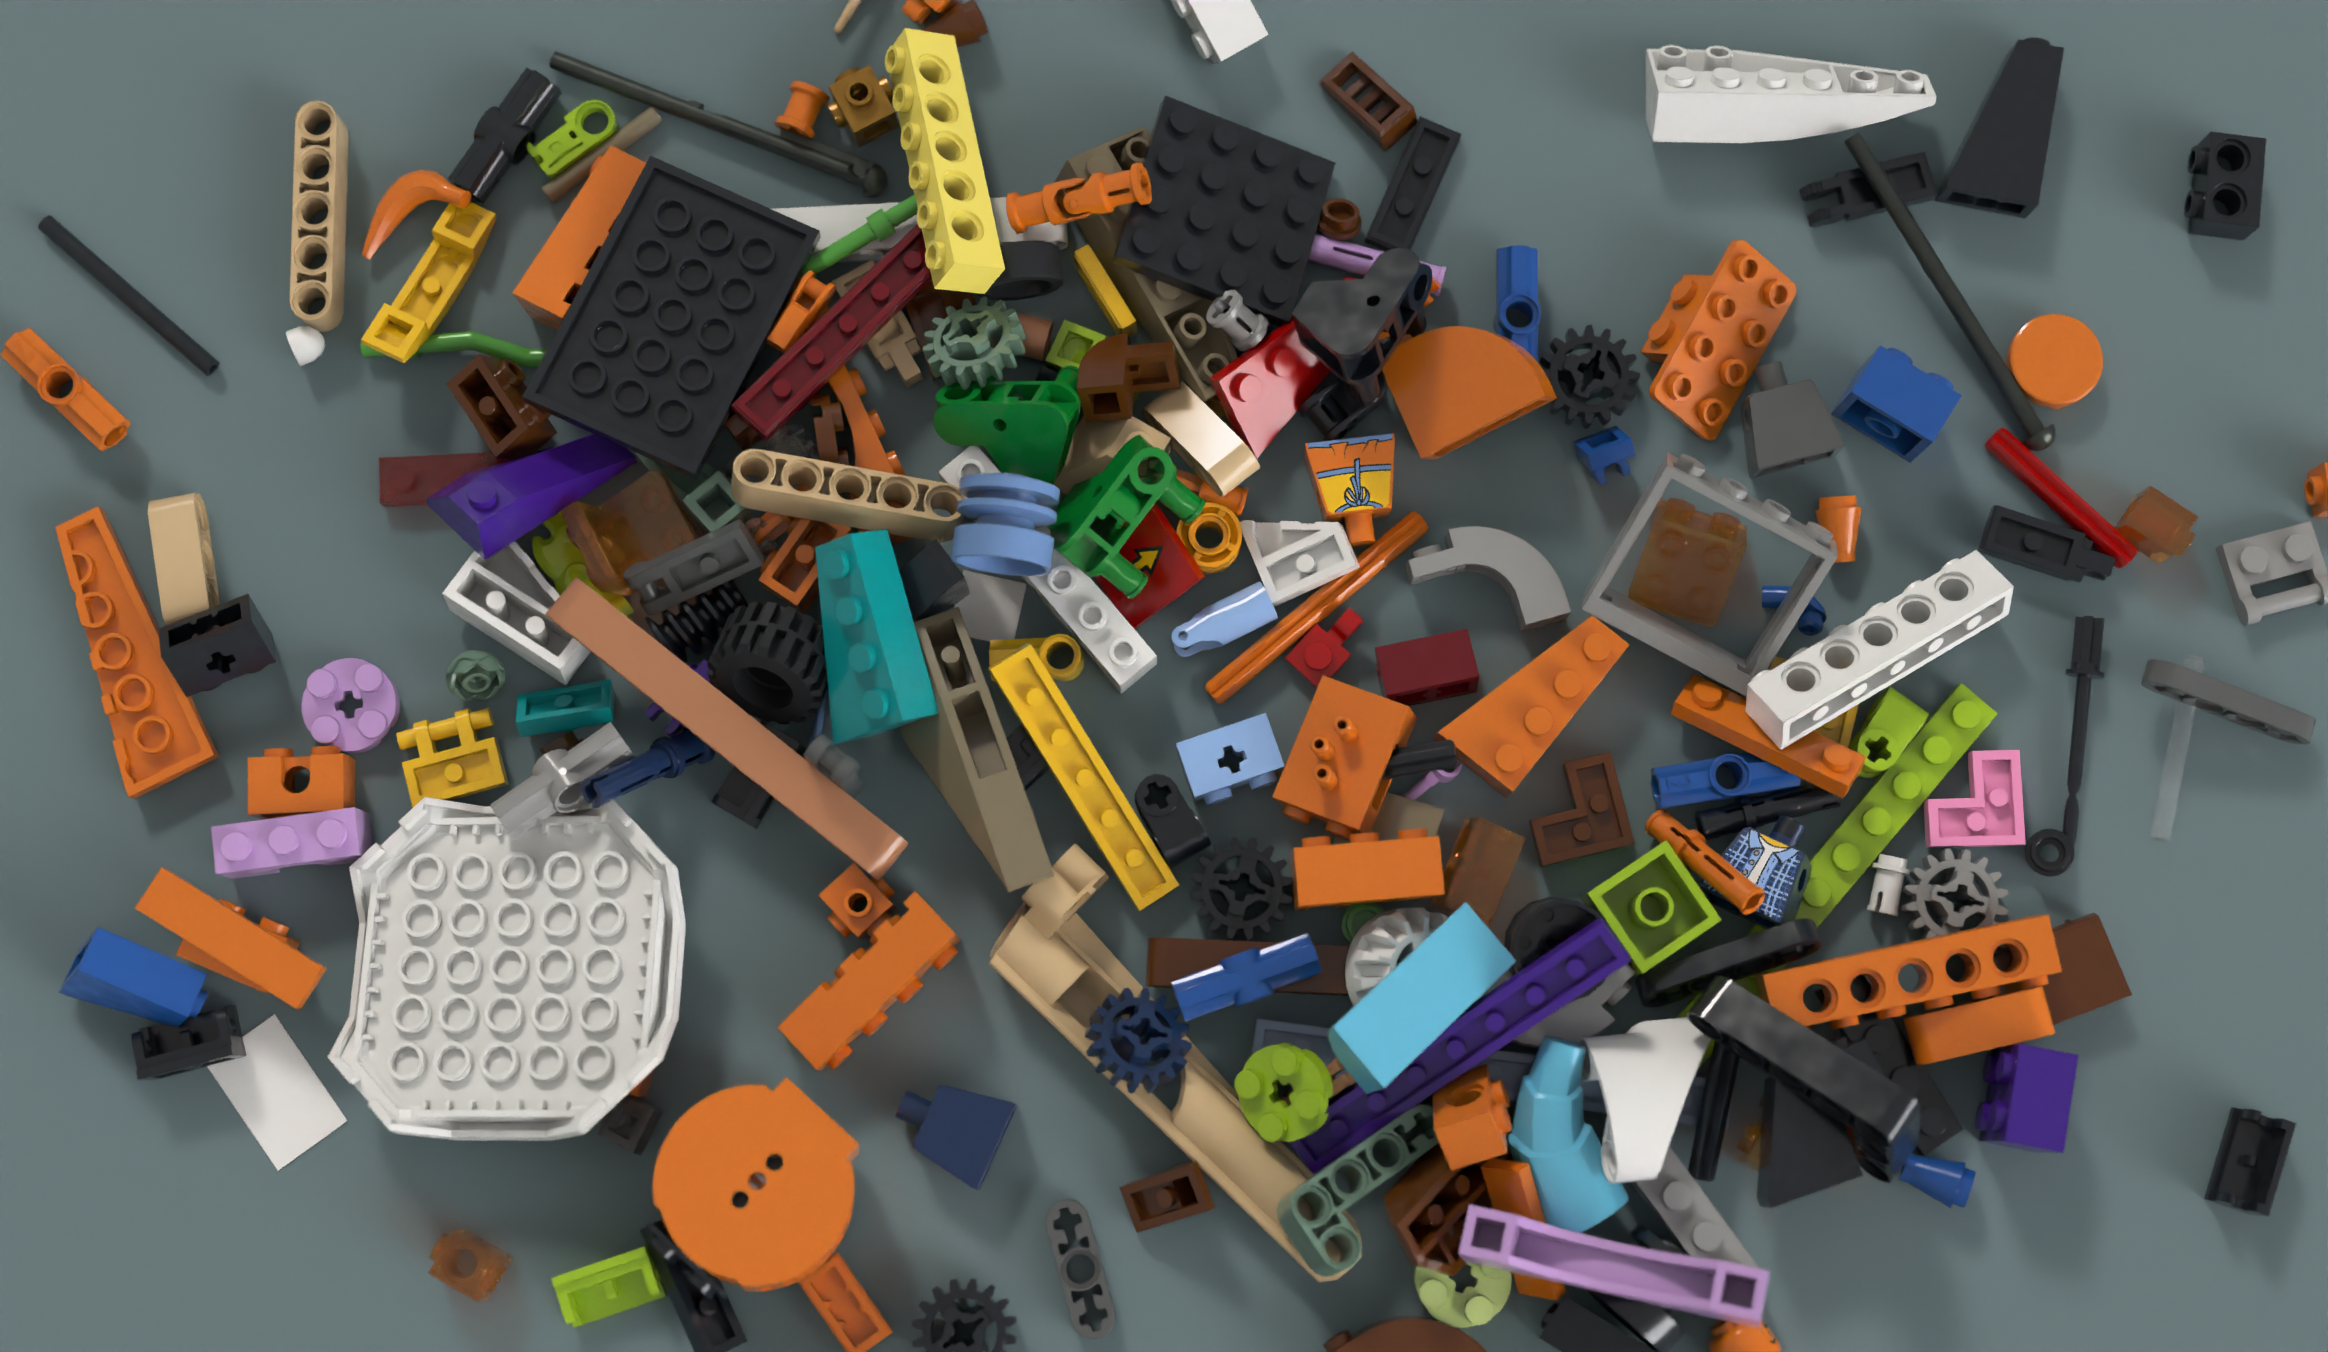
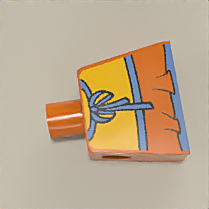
(1353, 482)

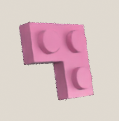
(1990, 815)

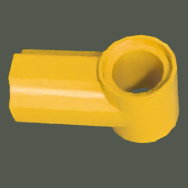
(1044, 647)

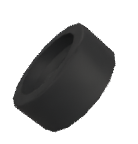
(1029, 271)

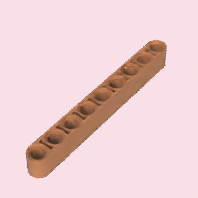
(727, 729)

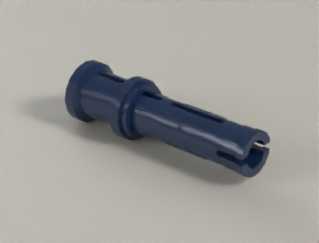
(664, 759)

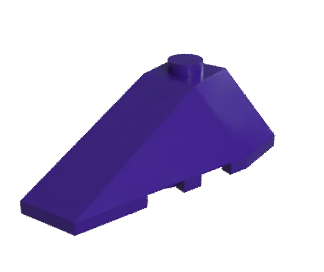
(515, 496)

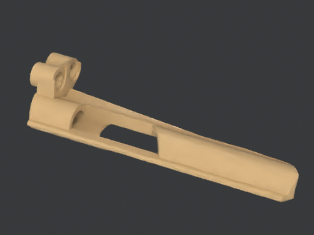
(1070, 973)

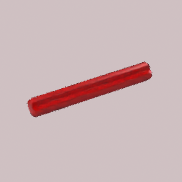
(2060, 497)

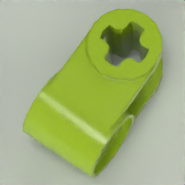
(1888, 729)

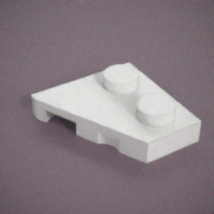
(1298, 555)

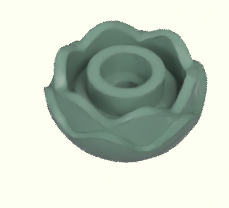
(475, 675)

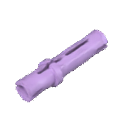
(1355, 257)

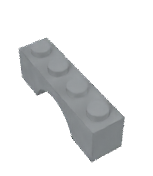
(1690, 1214)

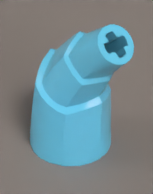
(1559, 1144)

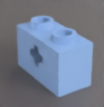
(1246, 738)

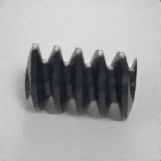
(697, 620)

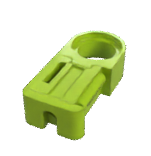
(571, 140)

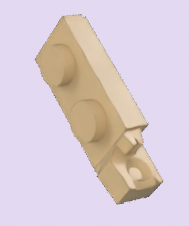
(895, 341)

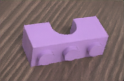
(289, 841)

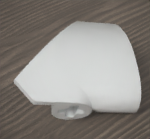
(1644, 1091)

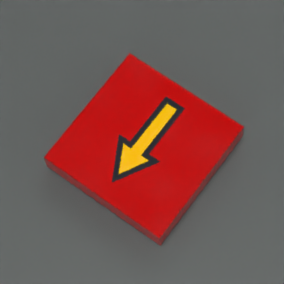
(1166, 561)

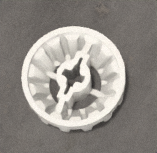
(1384, 944)

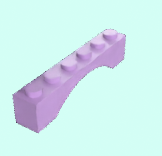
(1614, 1268)

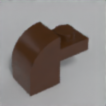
(1117, 369)

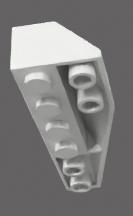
(1768, 97)

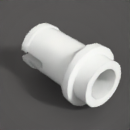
(1887, 884)

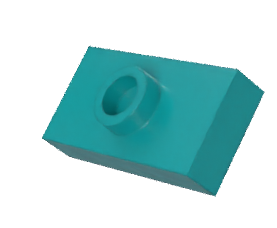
(565, 708)

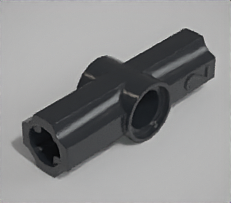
(504, 135)

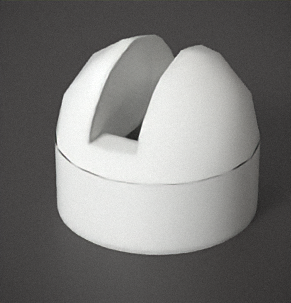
(306, 344)

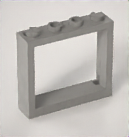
(1679, 641)

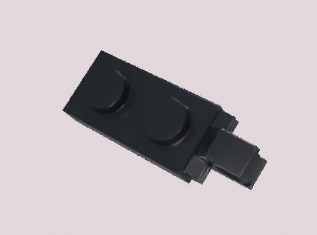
(2042, 546)

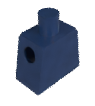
(958, 1130)

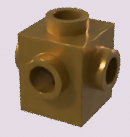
(863, 104)

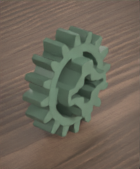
(974, 343)

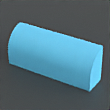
(1419, 999)

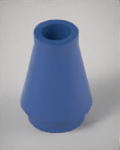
(1939, 1178)

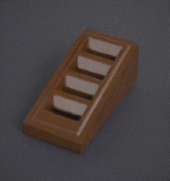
(1390, 121)

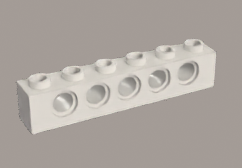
(1075, 599)
(1878, 648)

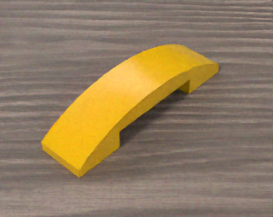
(434, 283)

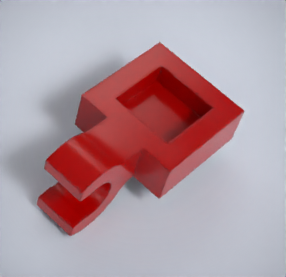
(1322, 651)

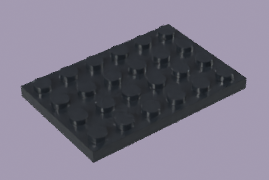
(672, 317)

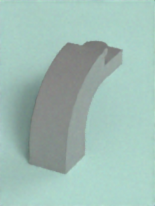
(1506, 559)
(1579, 1017)

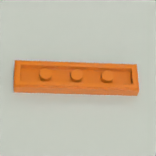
(231, 938)

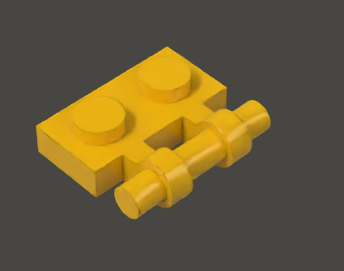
(455, 771)

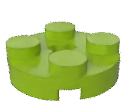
(1260, 1099)

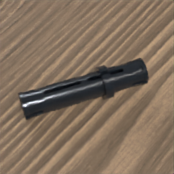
(1764, 810)

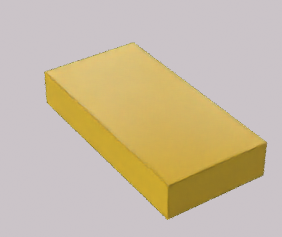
(1104, 291)

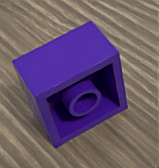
(2027, 1098)

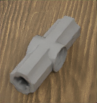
(558, 781)

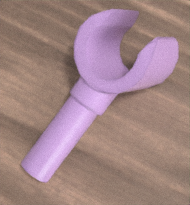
(1429, 780)

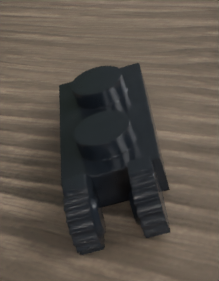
(1857, 197)

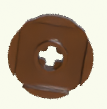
(825, 428)

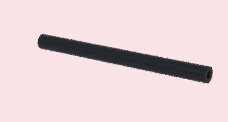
(128, 295)

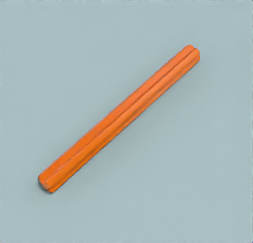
(1315, 608)

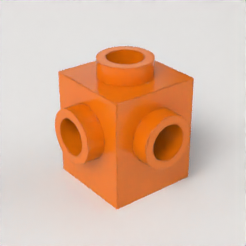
(843, 896)

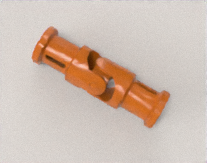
(1081, 198)

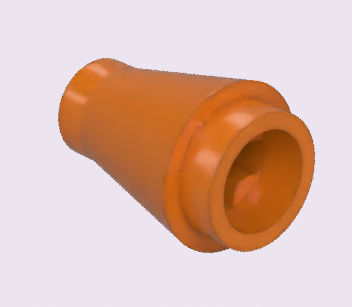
(1842, 519)

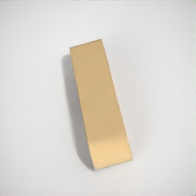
(309, 197)
(830, 479)

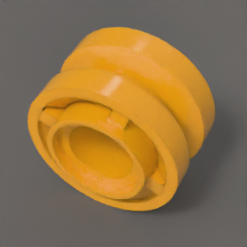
(1227, 524)

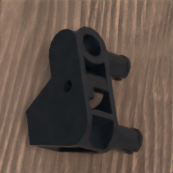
(1346, 317)

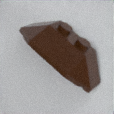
(1431, 1208)

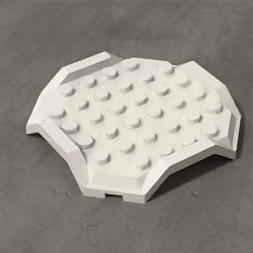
(509, 975)

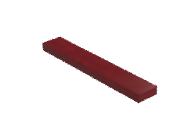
(835, 337)

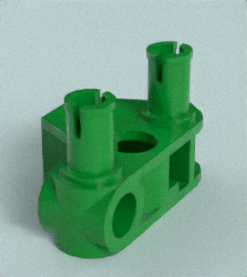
(1020, 435)
(1117, 498)

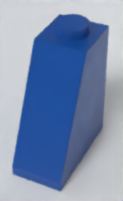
(134, 980)

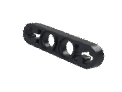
(1731, 960)

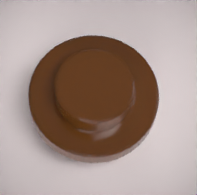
(1339, 219)

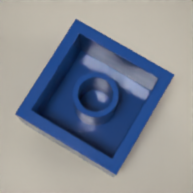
(1897, 403)

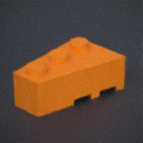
(1366, 870)

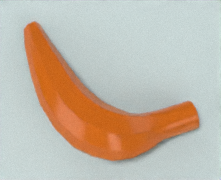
(403, 197)

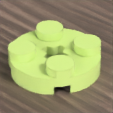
(1466, 1308)

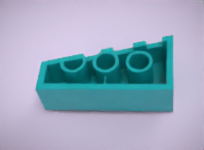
(869, 639)

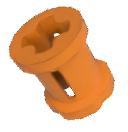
(802, 109)

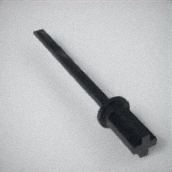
(2084, 666)

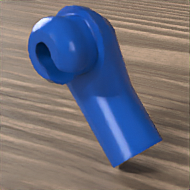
(1811, 619)

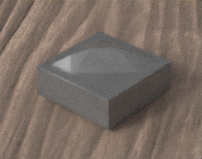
(630, 1124)

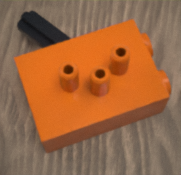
(1349, 756)

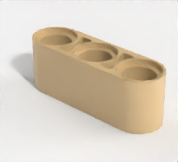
(1201, 439)
(183, 556)

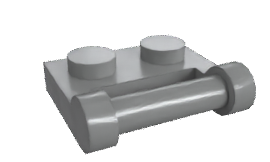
(2269, 559)

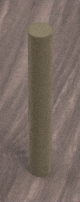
(621, 140)

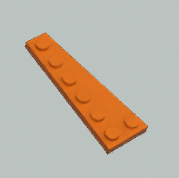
(150, 716)

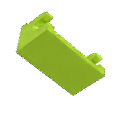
(608, 1287)

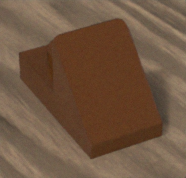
(1167, 1196)

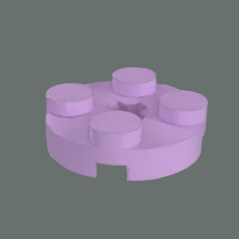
(329, 688)

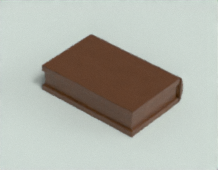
(2088, 966)

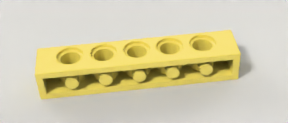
(944, 162)

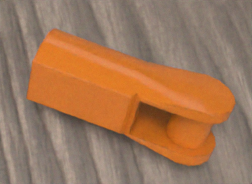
(795, 318)

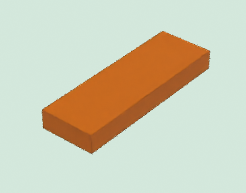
(1514, 1192)

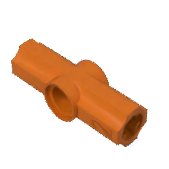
(48, 372)

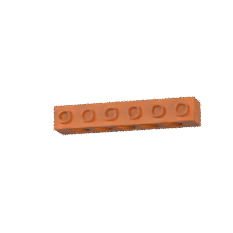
(2027, 938)

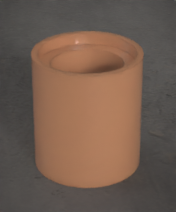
(1038, 336)

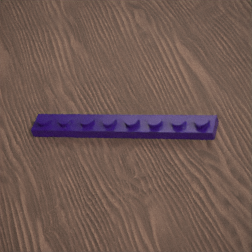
(1470, 1039)

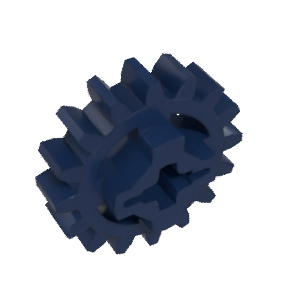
(1142, 1038)

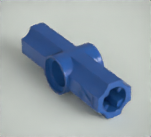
(1518, 290)
(1697, 780)
(1246, 977)

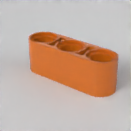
(1979, 1025)

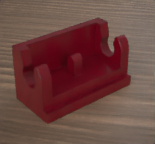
(1427, 668)

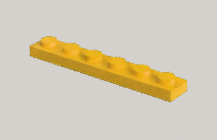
(1083, 776)

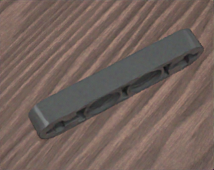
(2228, 701)

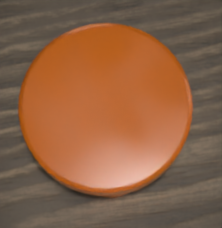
(2055, 360)

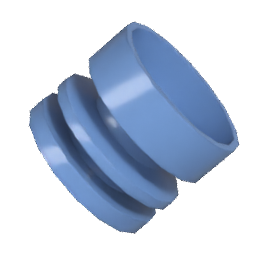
(1006, 515)

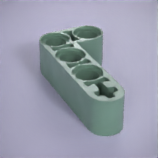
(1364, 1176)

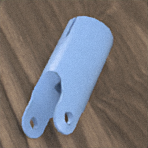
(1225, 621)

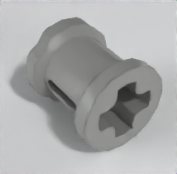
(1227, 321)

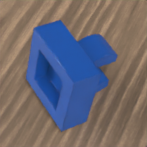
(1605, 449)

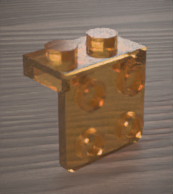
(627, 529)
(1688, 561)

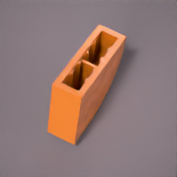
(1462, 385)

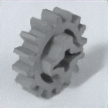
(1958, 881)

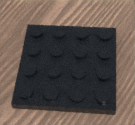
(1225, 211)

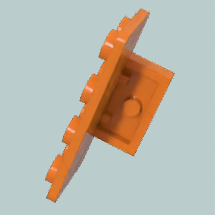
(1716, 336)

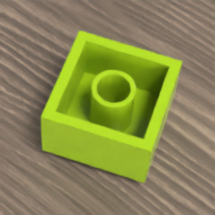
(1653, 907)

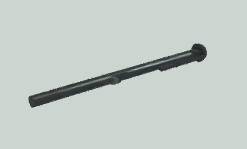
(788, 144)
(2039, 436)

